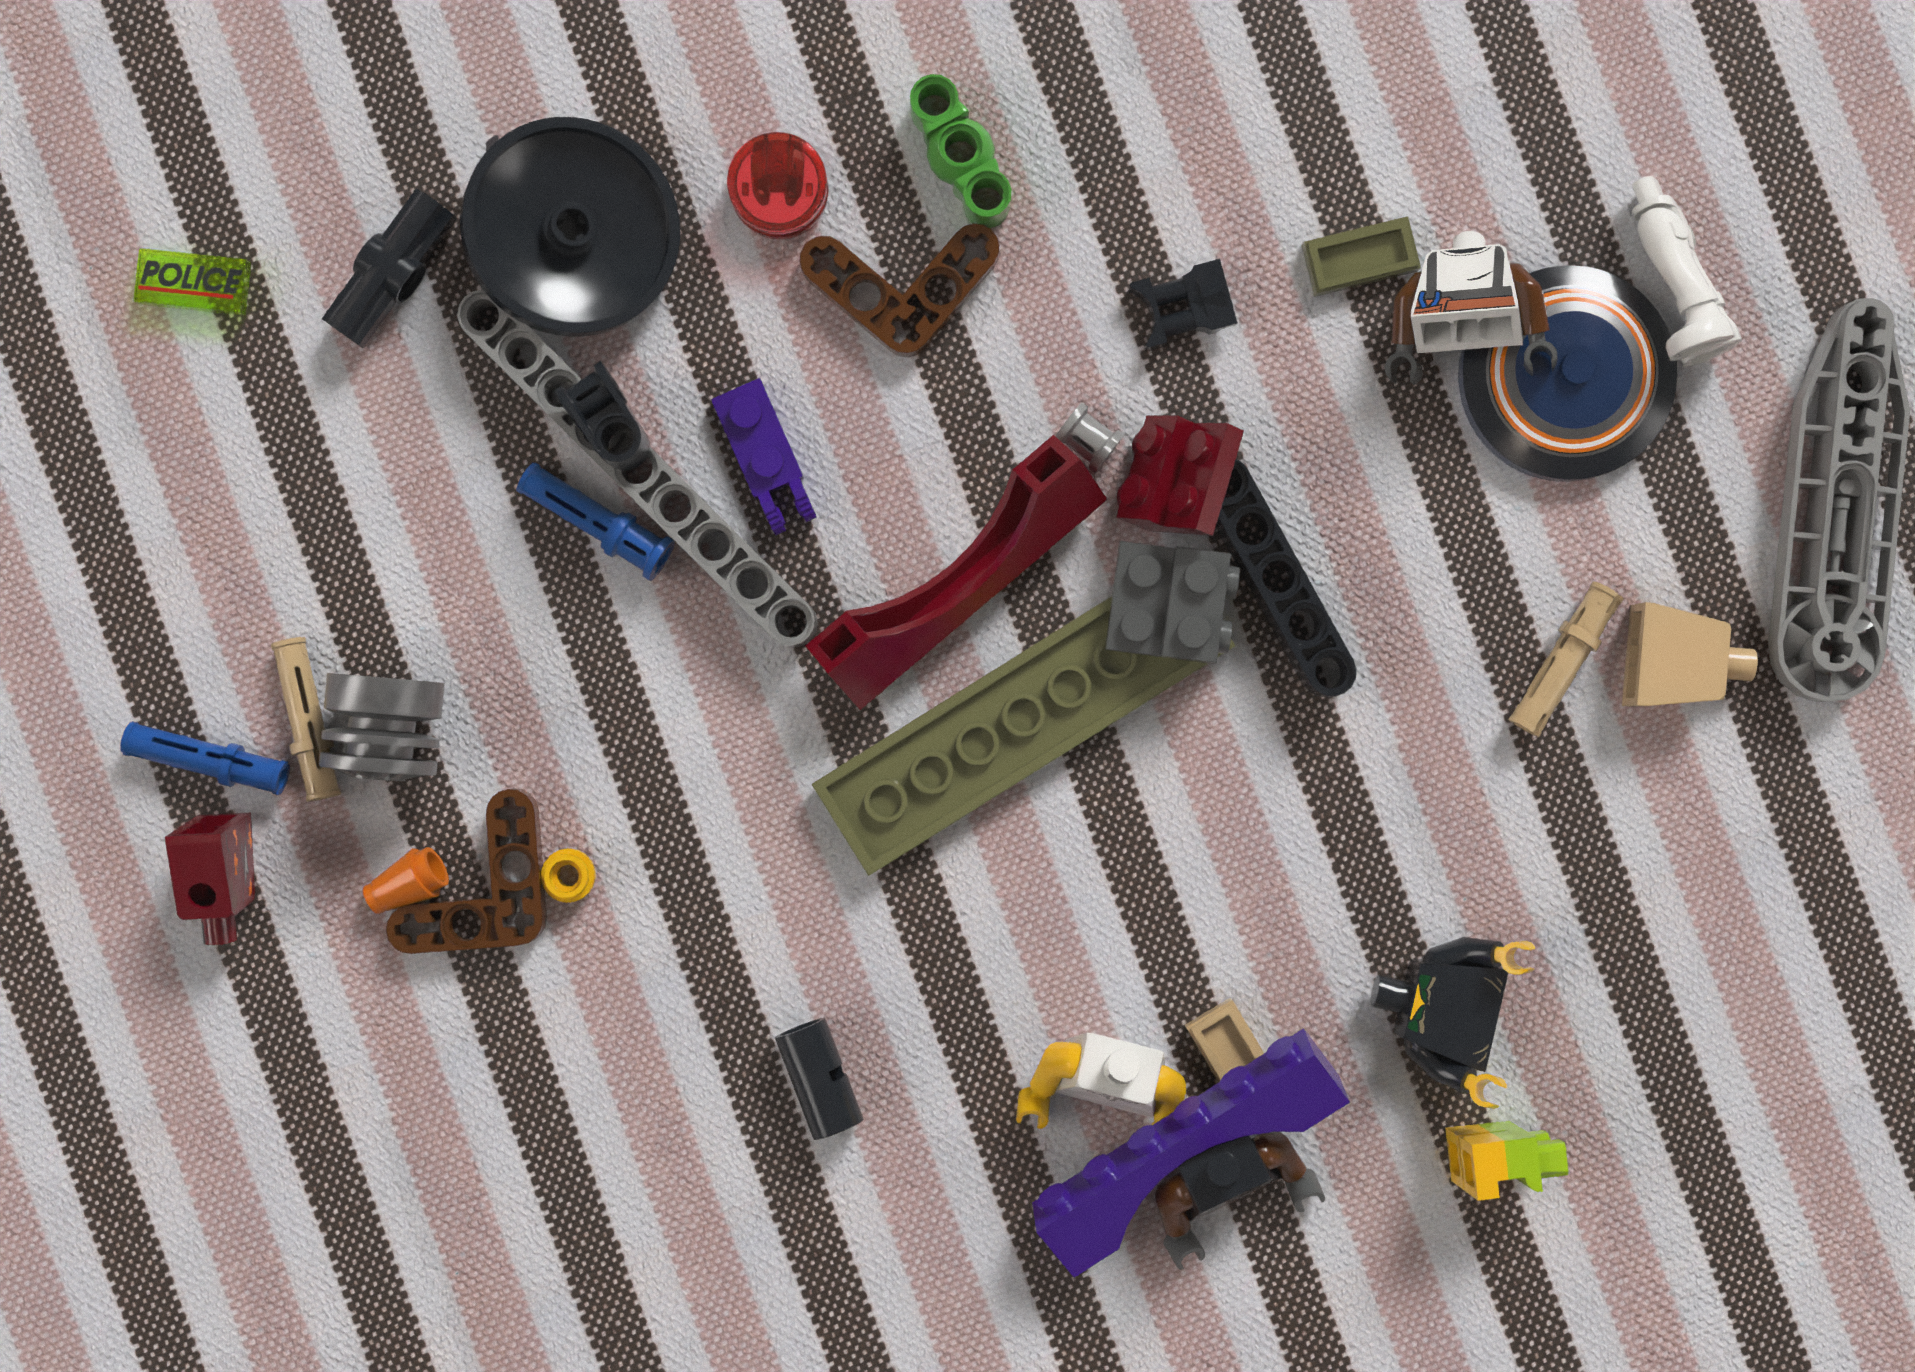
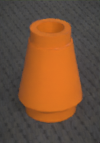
(407, 881)

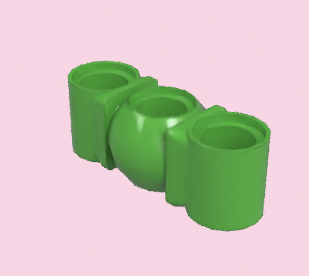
(954, 127)

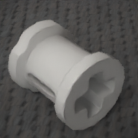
(1089, 437)

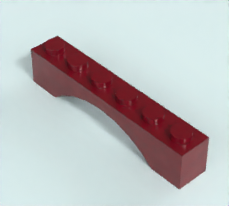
(1039, 507)

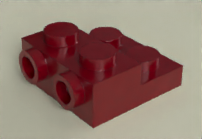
(1178, 475)

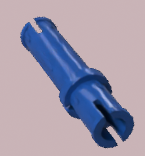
(226, 764)

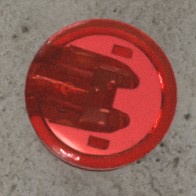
(778, 185)

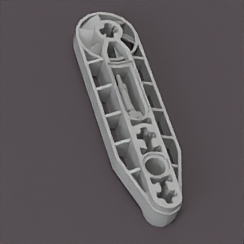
(1844, 471)

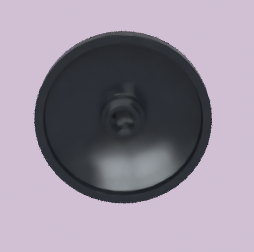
(570, 226)

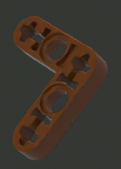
(892, 304)
(491, 910)

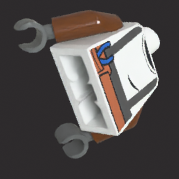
(1468, 302)

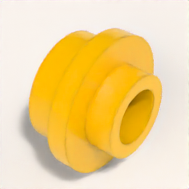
(551, 875)

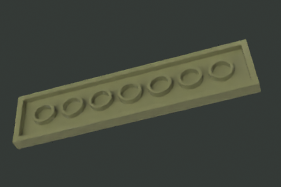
(990, 737)

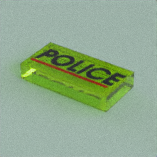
(192, 281)

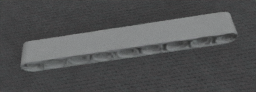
(652, 495)

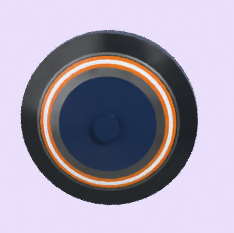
(1599, 401)

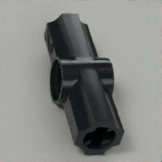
(389, 268)

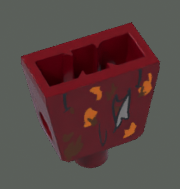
(212, 872)

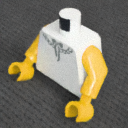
(1105, 1074)

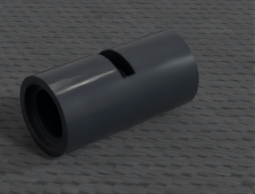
(819, 1078)

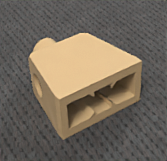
(1680, 657)

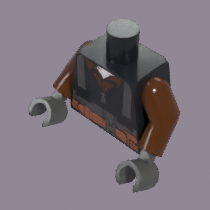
(1224, 1176)

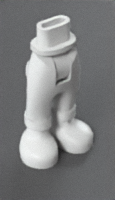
(1671, 249)

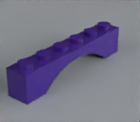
(1276, 1092)

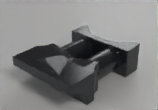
(1206, 298)

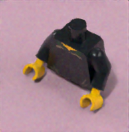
(1452, 1009)

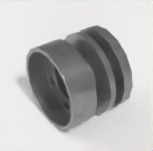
(381, 725)

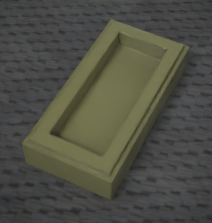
(1361, 256)

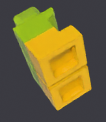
(1501, 1152)

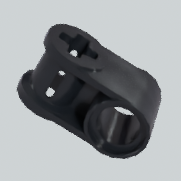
(600, 411)

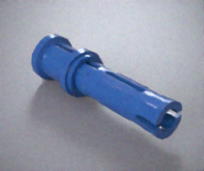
(617, 533)

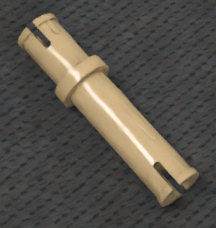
(1571, 650)
(305, 717)

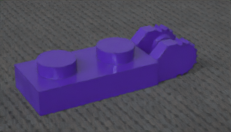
(762, 449)

